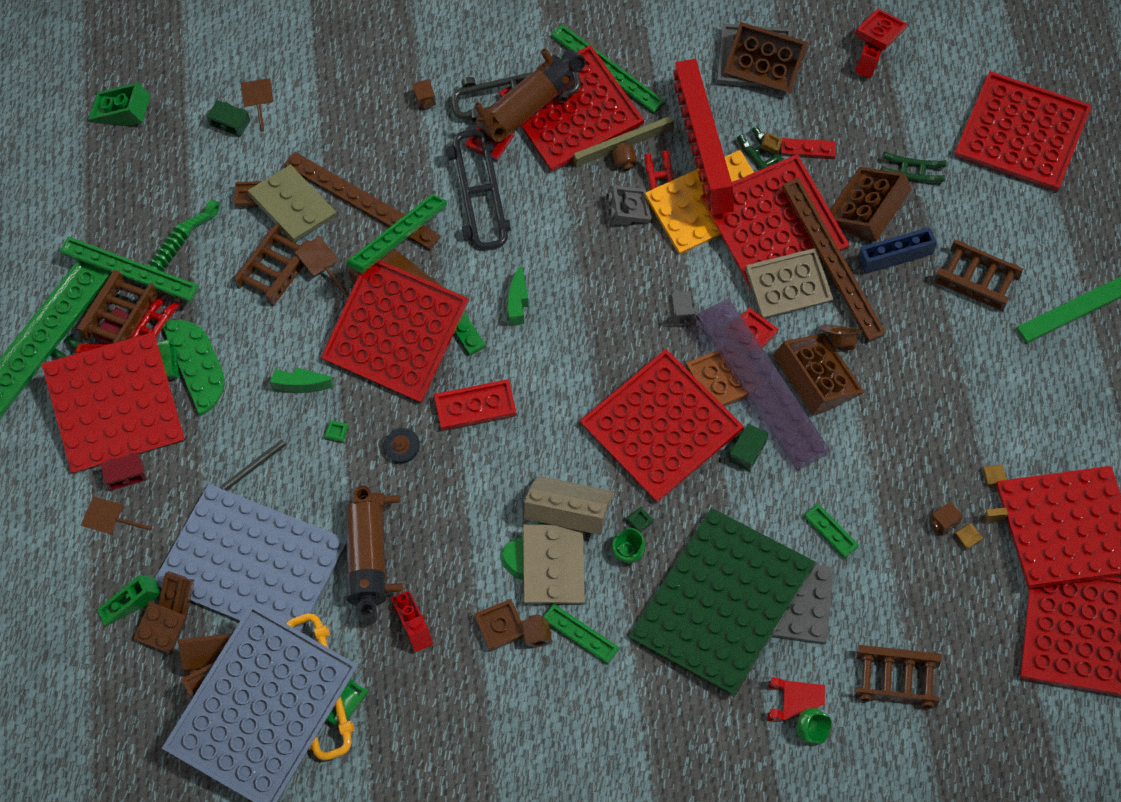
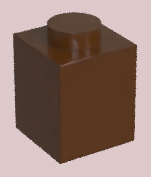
(424, 94)
(945, 519)
(537, 631)

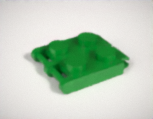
(351, 700)

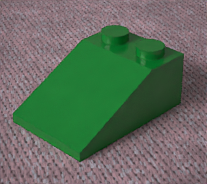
(120, 105)

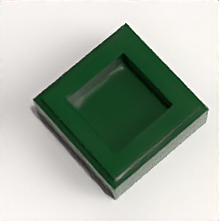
(639, 520)

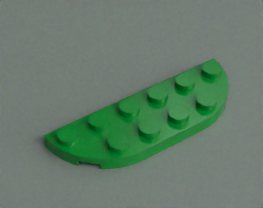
(197, 363)

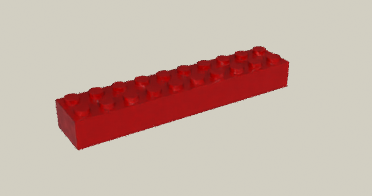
(704, 137)

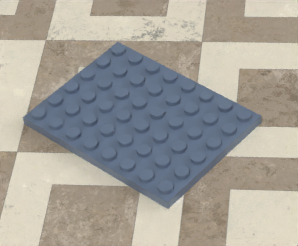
(252, 556)
(260, 707)

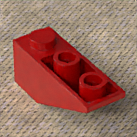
(412, 621)

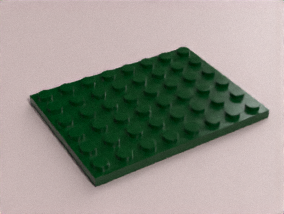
(722, 601)

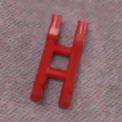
(652, 176)
(151, 314)

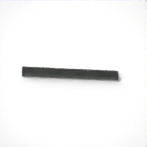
(253, 465)

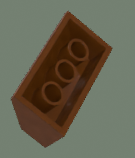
(201, 651)

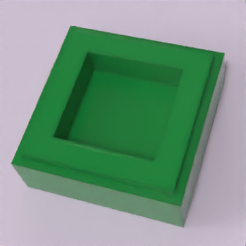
(336, 431)

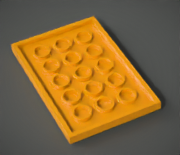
(681, 209)

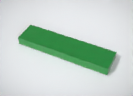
(581, 634)

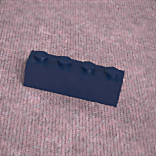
(897, 250)

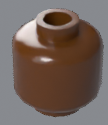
(624, 156)

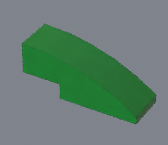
(517, 299)
(300, 381)

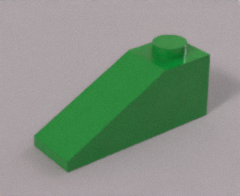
(129, 599)

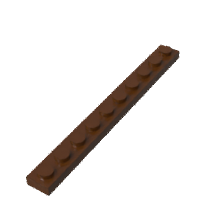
(357, 198)
(833, 260)

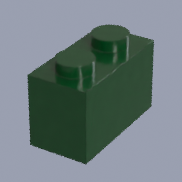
(228, 118)
(748, 447)

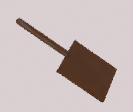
(257, 93)
(318, 257)
(104, 514)

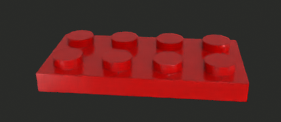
(475, 405)

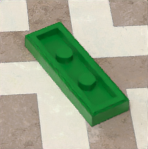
(831, 531)

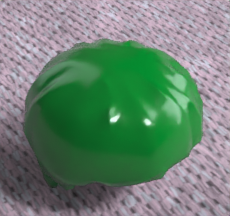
(628, 546)
(813, 726)

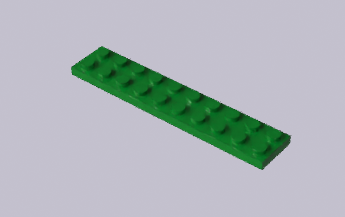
(47, 329)

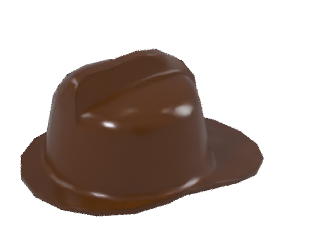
(841, 337)

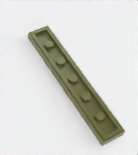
(631, 138)

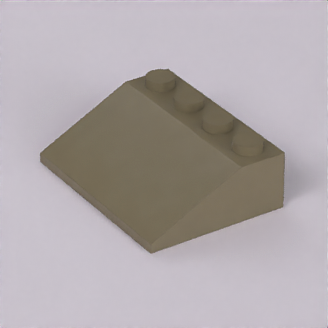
(567, 504)

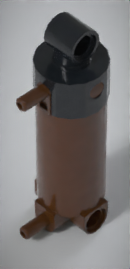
(529, 95)
(366, 552)

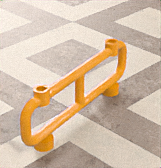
(345, 727)

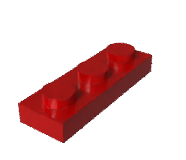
(808, 148)

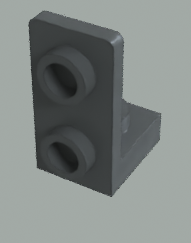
(683, 309)

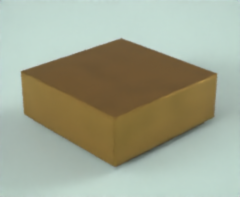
(771, 143)
(993, 474)
(995, 515)
(968, 536)

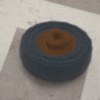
(402, 445)

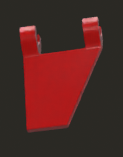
(796, 698)

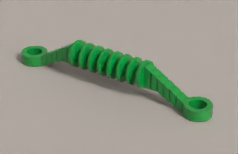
(181, 232)

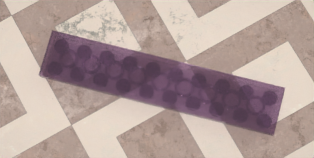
(763, 384)

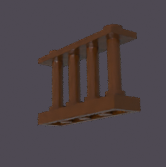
(283, 278)
(973, 290)
(107, 297)
(908, 659)

